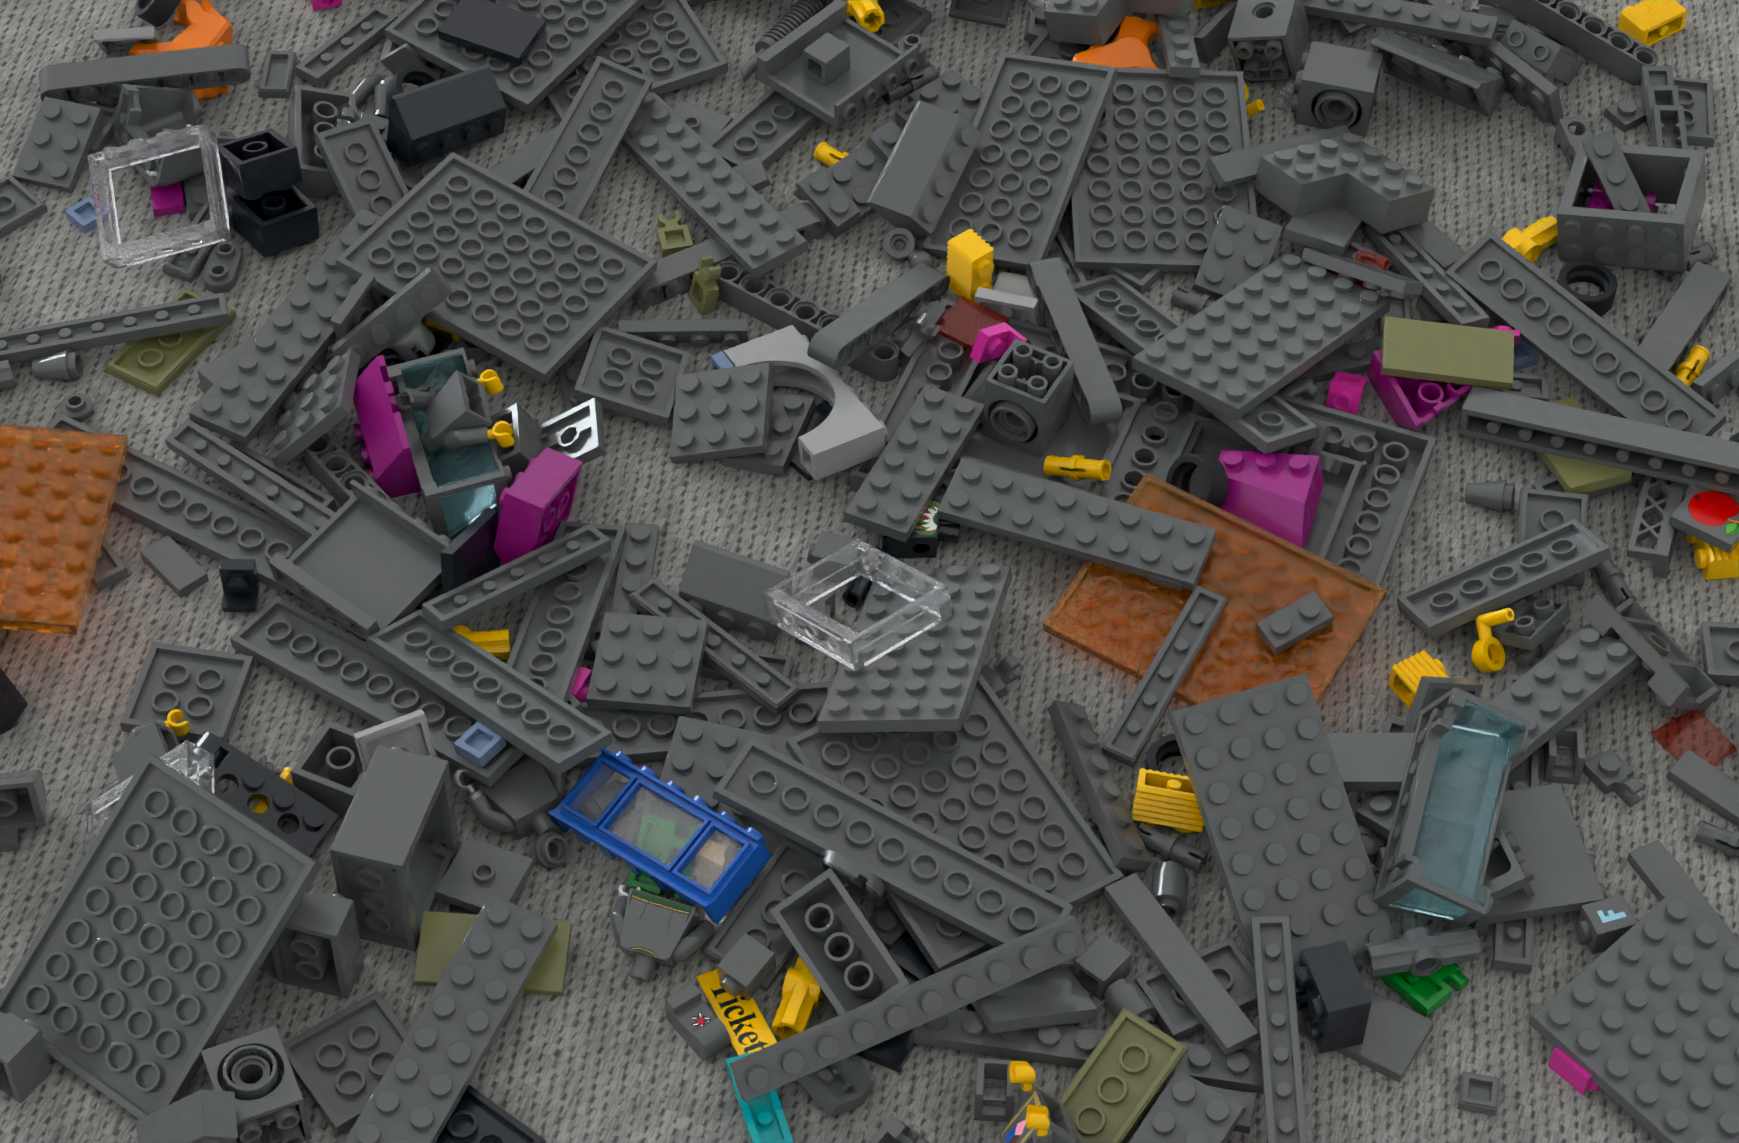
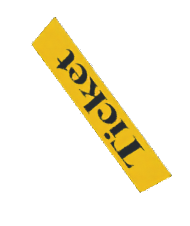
(740, 1017)

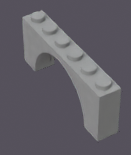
(850, 430)

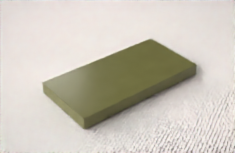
(1447, 353)
(159, 360)
(1582, 476)
(445, 931)
(1120, 1079)

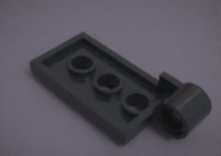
(281, 797)

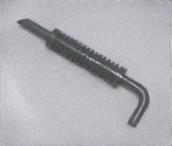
(796, 16)

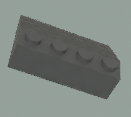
(1440, 72)

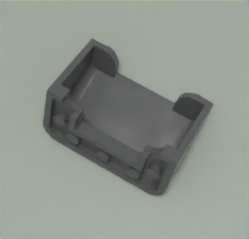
(151, 110)

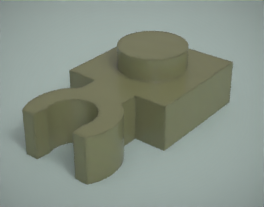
(672, 235)
(703, 287)

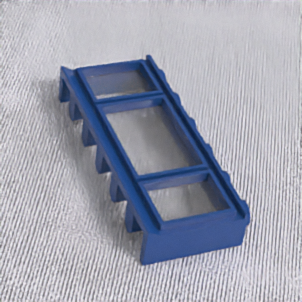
(663, 833)

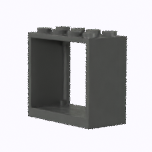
(1631, 236)
(396, 844)

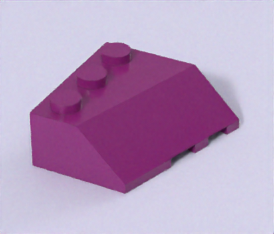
(1412, 400)
(383, 432)
(1274, 491)
(536, 504)

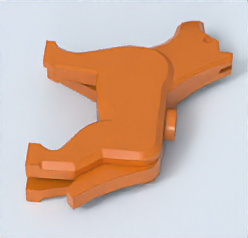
(204, 29)
(1127, 49)

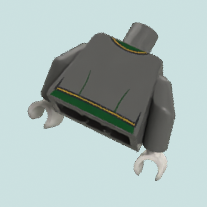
(657, 930)

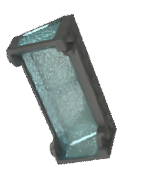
(451, 483)
(1450, 808)

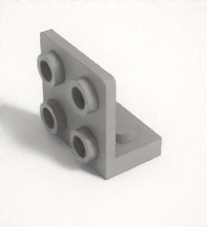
(1011, 298)

